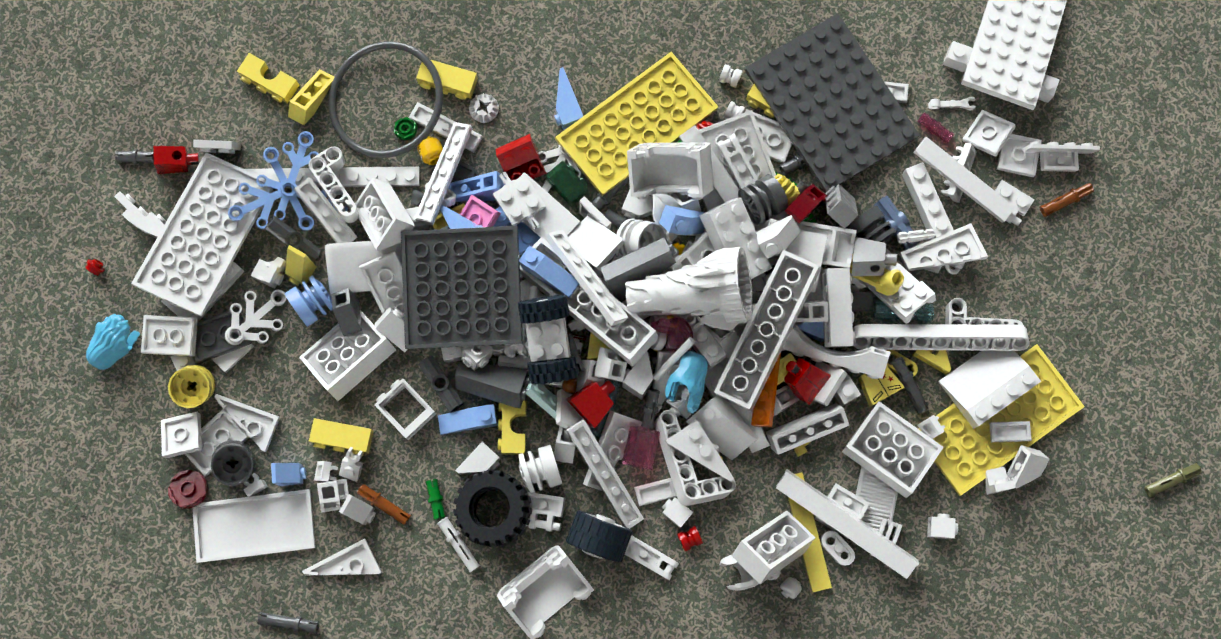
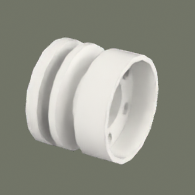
(639, 234)
(539, 469)

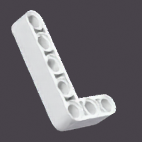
(685, 466)

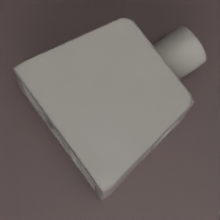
(871, 258)

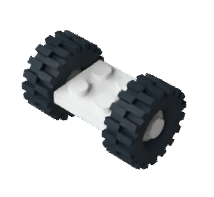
(548, 339)

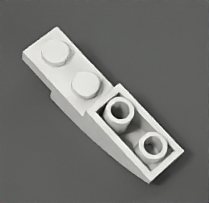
(139, 217)
(704, 341)

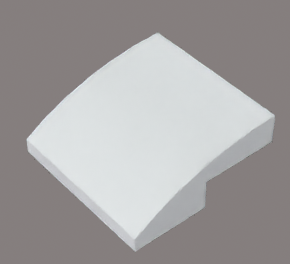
(848, 501)

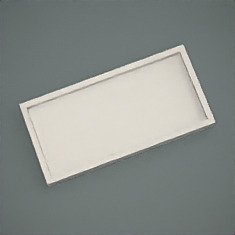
(253, 526)

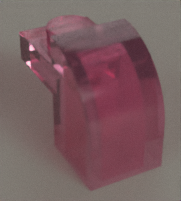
(677, 331)

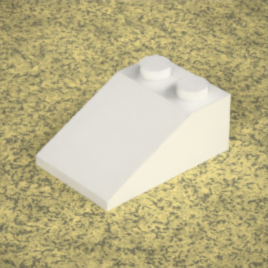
(724, 427)

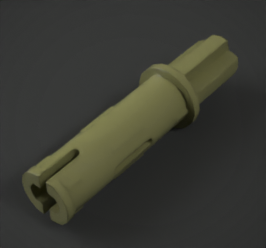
(1176, 478)

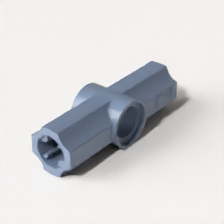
(896, 218)

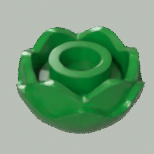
(404, 123)

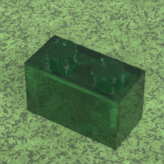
(567, 183)

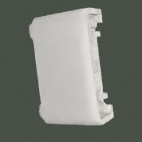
(344, 263)
(543, 591)

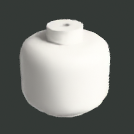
(791, 587)

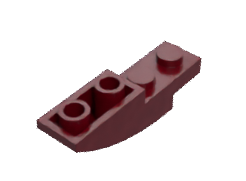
(806, 203)

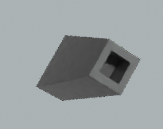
(494, 382)

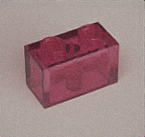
(641, 447)

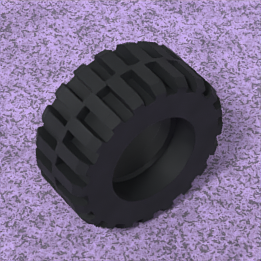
(467, 504)

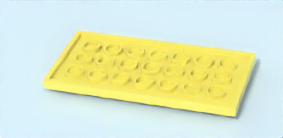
(646, 110)
(970, 452)

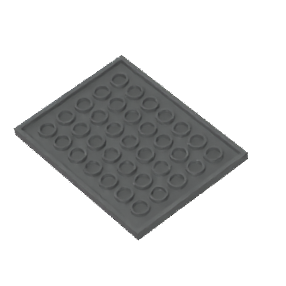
(831, 102)

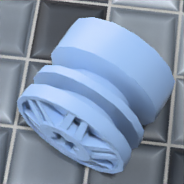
(310, 300)

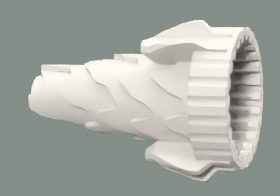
(713, 288)

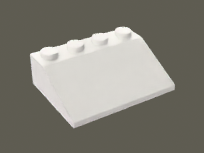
(347, 360)
(988, 384)
(892, 449)

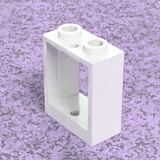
(419, 422)

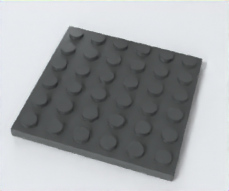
(461, 287)

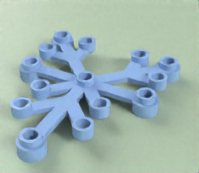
(267, 199)

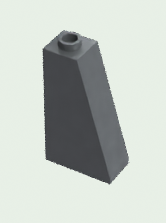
(637, 265)

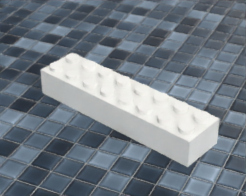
(767, 330)
(626, 339)

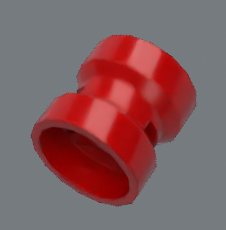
(690, 538)

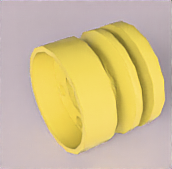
(180, 383)

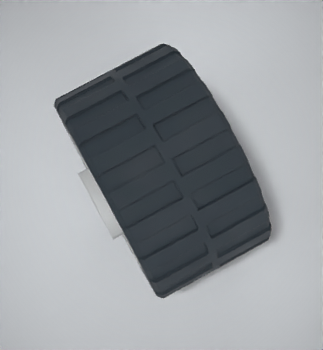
(599, 536)

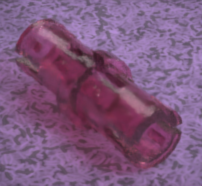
(935, 127)

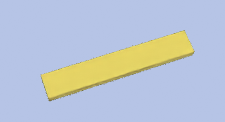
(813, 557)

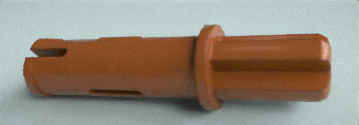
(1066, 199)
(383, 504)

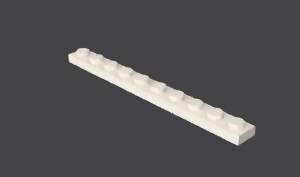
(355, 175)

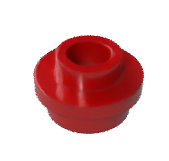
(95, 266)

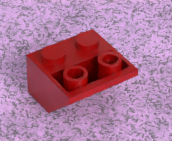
(520, 157)

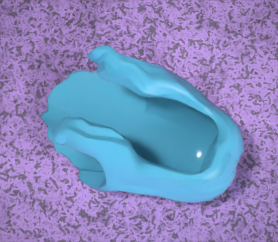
(110, 342)
(691, 373)

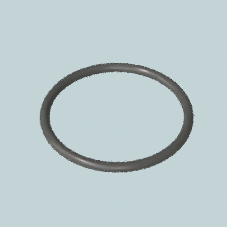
(346, 65)

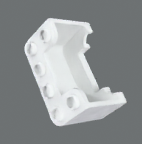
(670, 169)

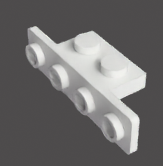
(1060, 157)

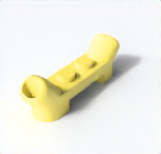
(886, 284)

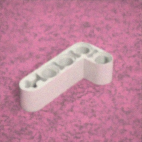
(335, 188)
(962, 319)

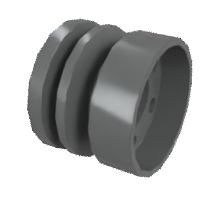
(763, 199)
(870, 228)
(232, 474)

